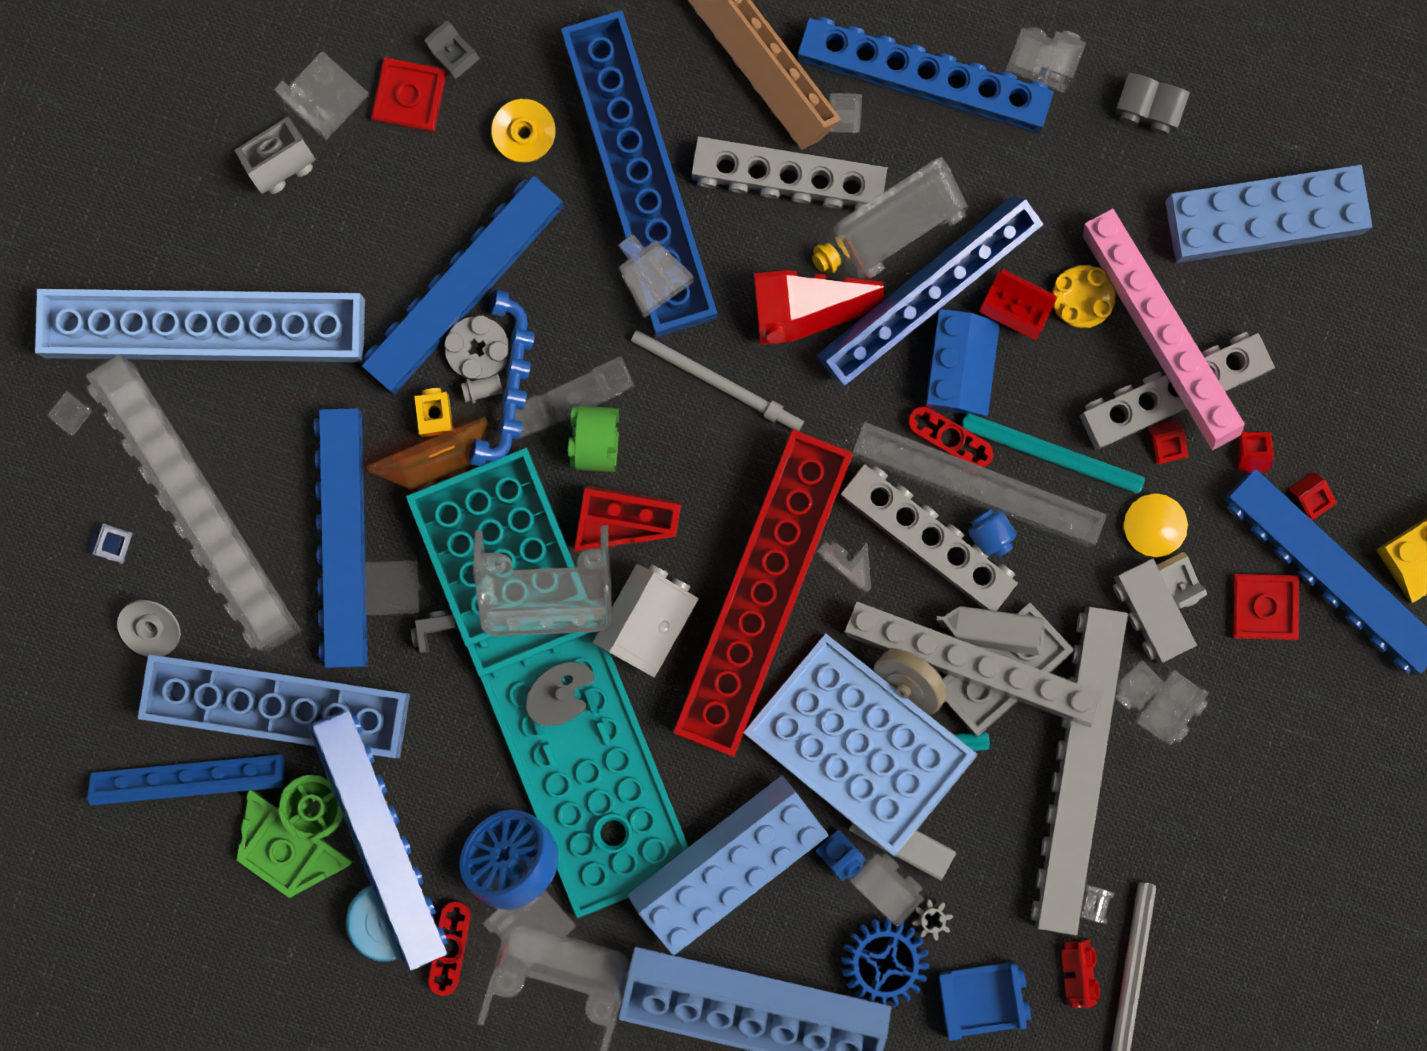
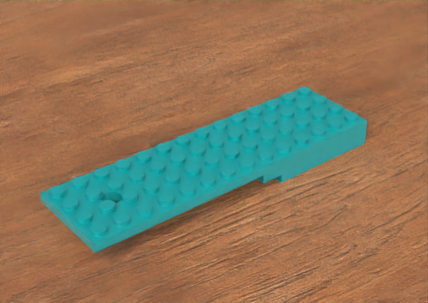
(572, 771)

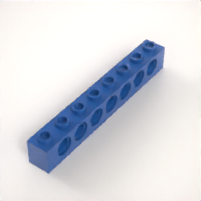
(937, 89)

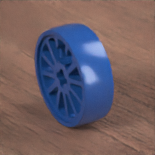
(501, 852)

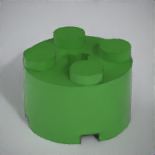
(594, 438)

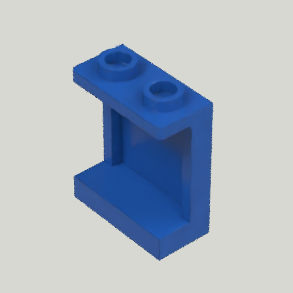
(983, 999)

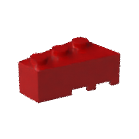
(628, 518)

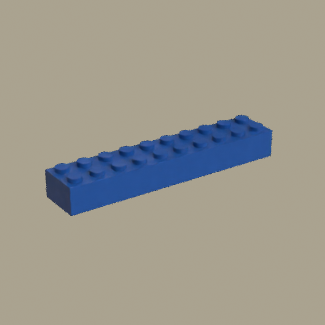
(636, 159)

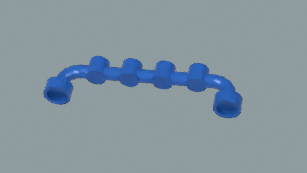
(516, 370)

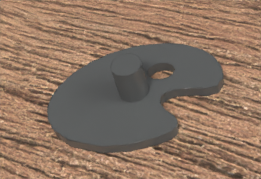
(555, 703)

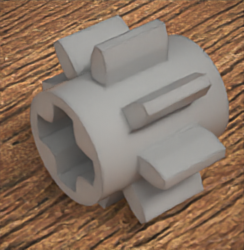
(933, 928)

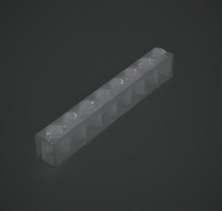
(978, 485)

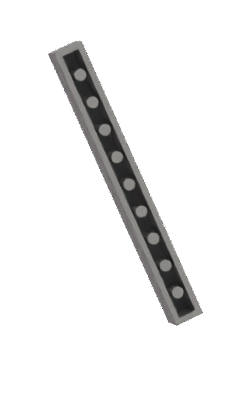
(1079, 776)

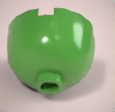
(310, 808)

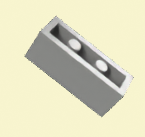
(1154, 612)

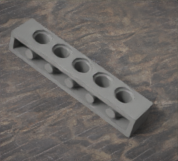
(774, 161)
(1103, 431)
(910, 537)

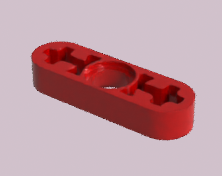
(933, 419)
(453, 973)

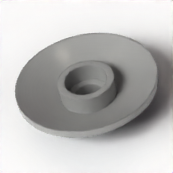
(143, 636)

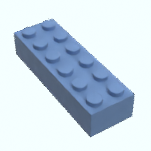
(1268, 213)
(727, 865)

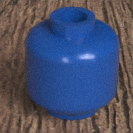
(992, 533)

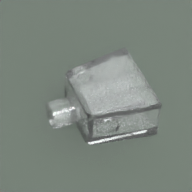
(652, 274)

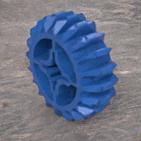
(910, 973)

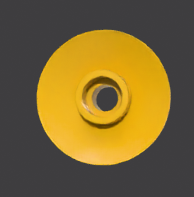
(520, 115)

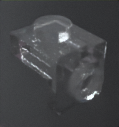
(1138, 686)

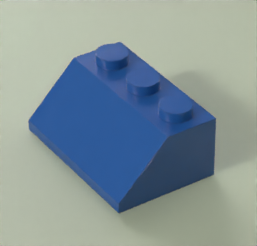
(962, 363)

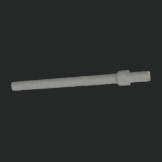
(772, 411)

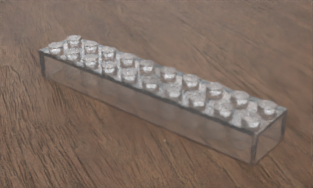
(193, 503)

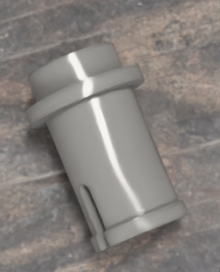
(481, 388)

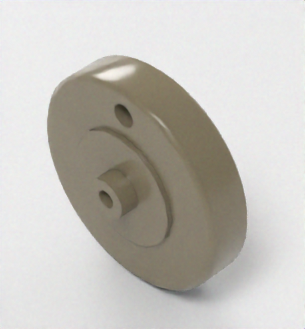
(912, 679)

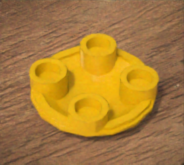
(1084, 296)
(1155, 525)

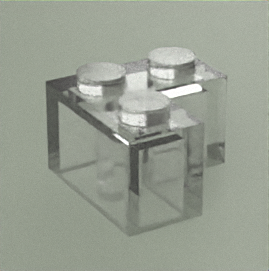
(1045, 58)

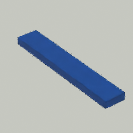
(186, 779)

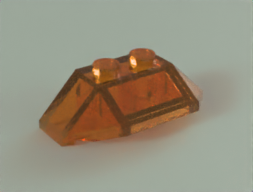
(433, 459)

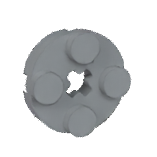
(459, 343)

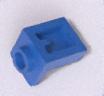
(841, 855)

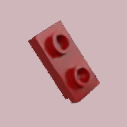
(1018, 304)

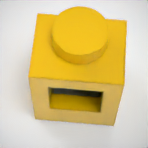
(424, 403)

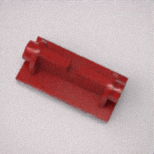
(1083, 986)

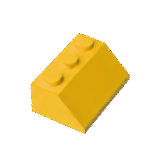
(1407, 560)

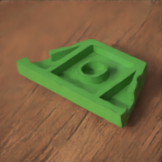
(280, 857)

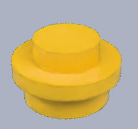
(826, 258)

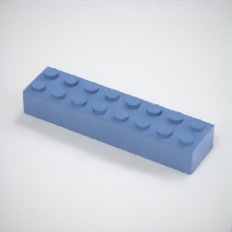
(266, 703)
(747, 1008)

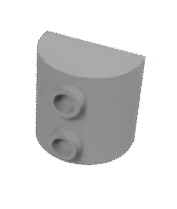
(276, 156)

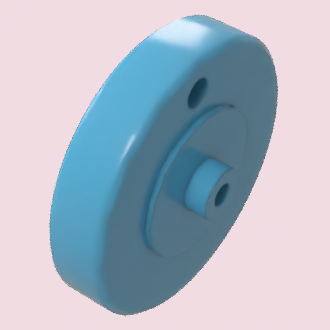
(368, 928)

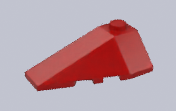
(800, 306)

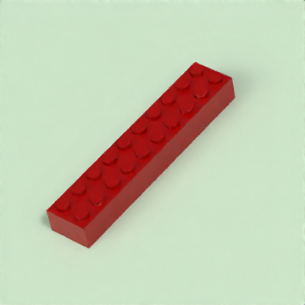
(763, 593)

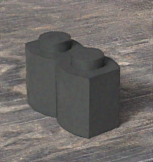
(1151, 103)

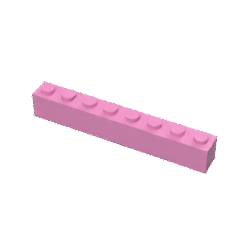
(1163, 329)

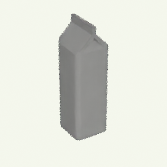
(995, 629)
(920, 852)

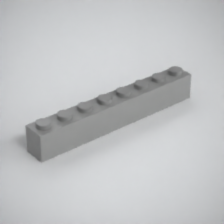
(976, 664)

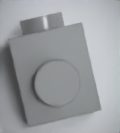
(1181, 580)

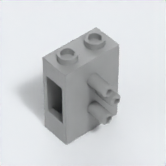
(647, 618)

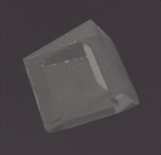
(849, 109)
(69, 413)

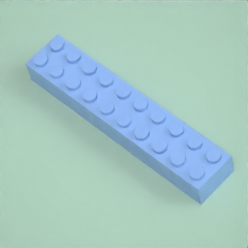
(200, 325)

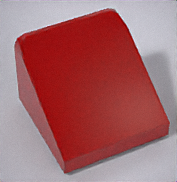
(1168, 441)
(1255, 451)
(1313, 495)

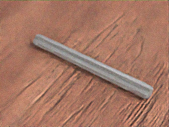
(1134, 967)

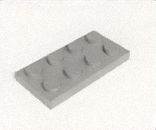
(981, 706)

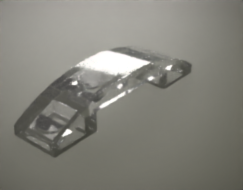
(588, 390)

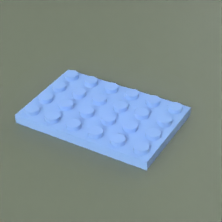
(860, 744)

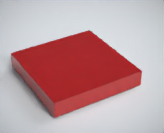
(409, 95)
(1265, 607)

